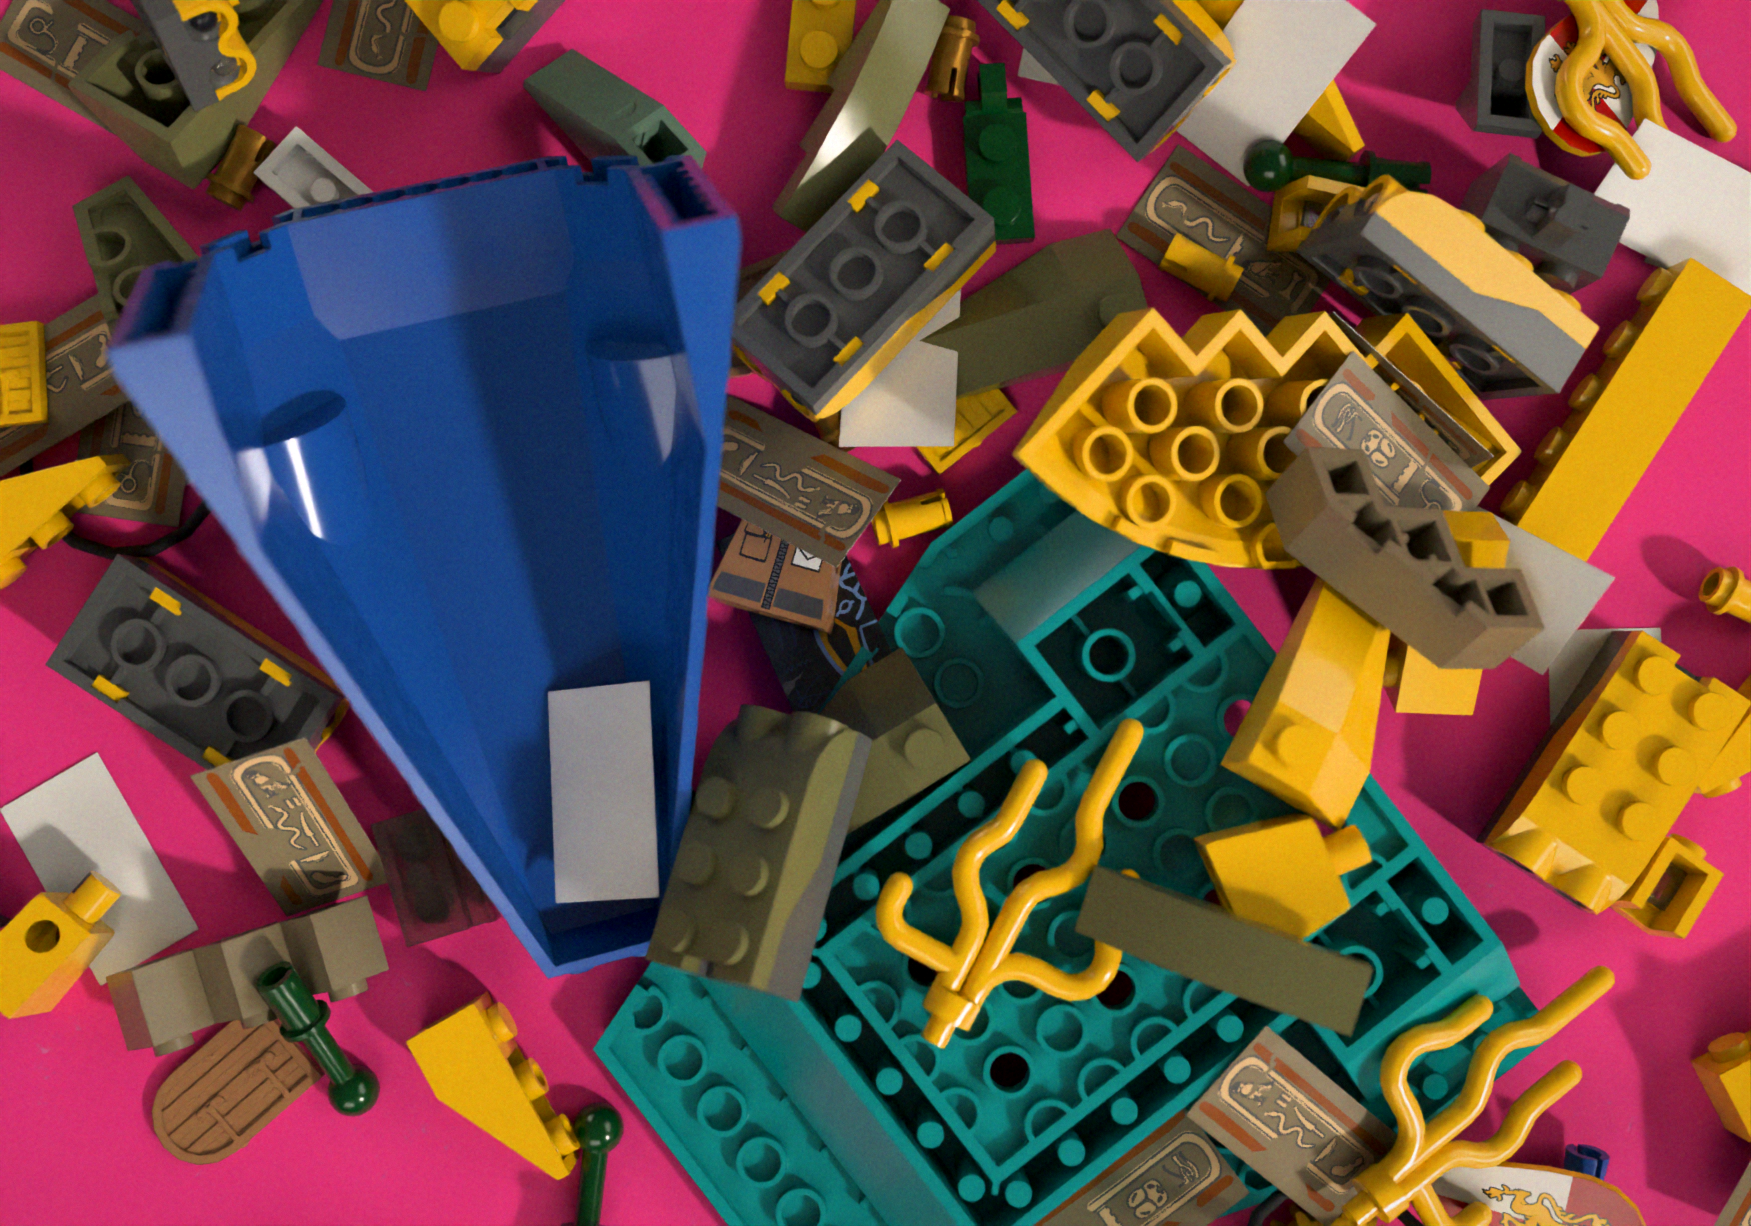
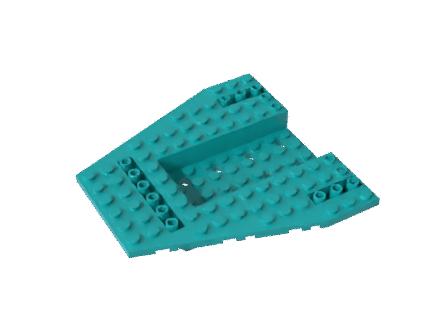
(1037, 649)

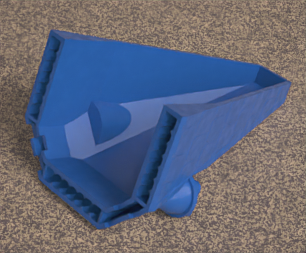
(472, 475)

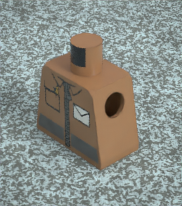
(776, 580)

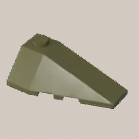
(147, 109)
(123, 237)
(1040, 313)
(908, 731)

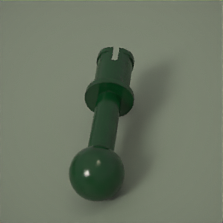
(1272, 165)
(303, 1018)
(598, 1131)

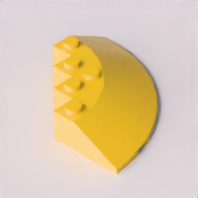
(1190, 430)

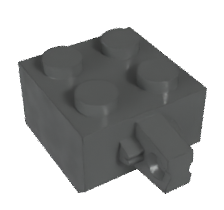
(1547, 221)

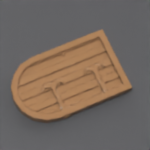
(230, 1092)

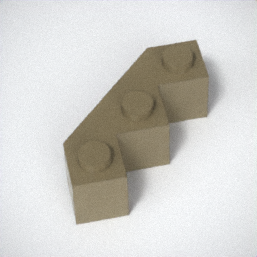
(1399, 563)
(217, 982)

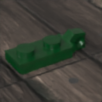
(998, 157)

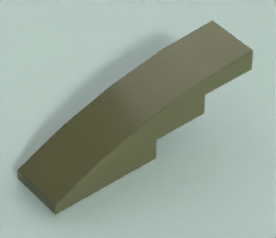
(866, 107)
(1224, 949)

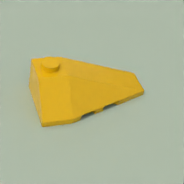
(1316, 710)

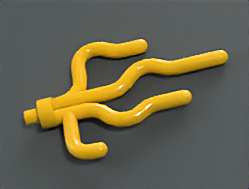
(1615, 29)
(974, 967)
(1425, 1150)

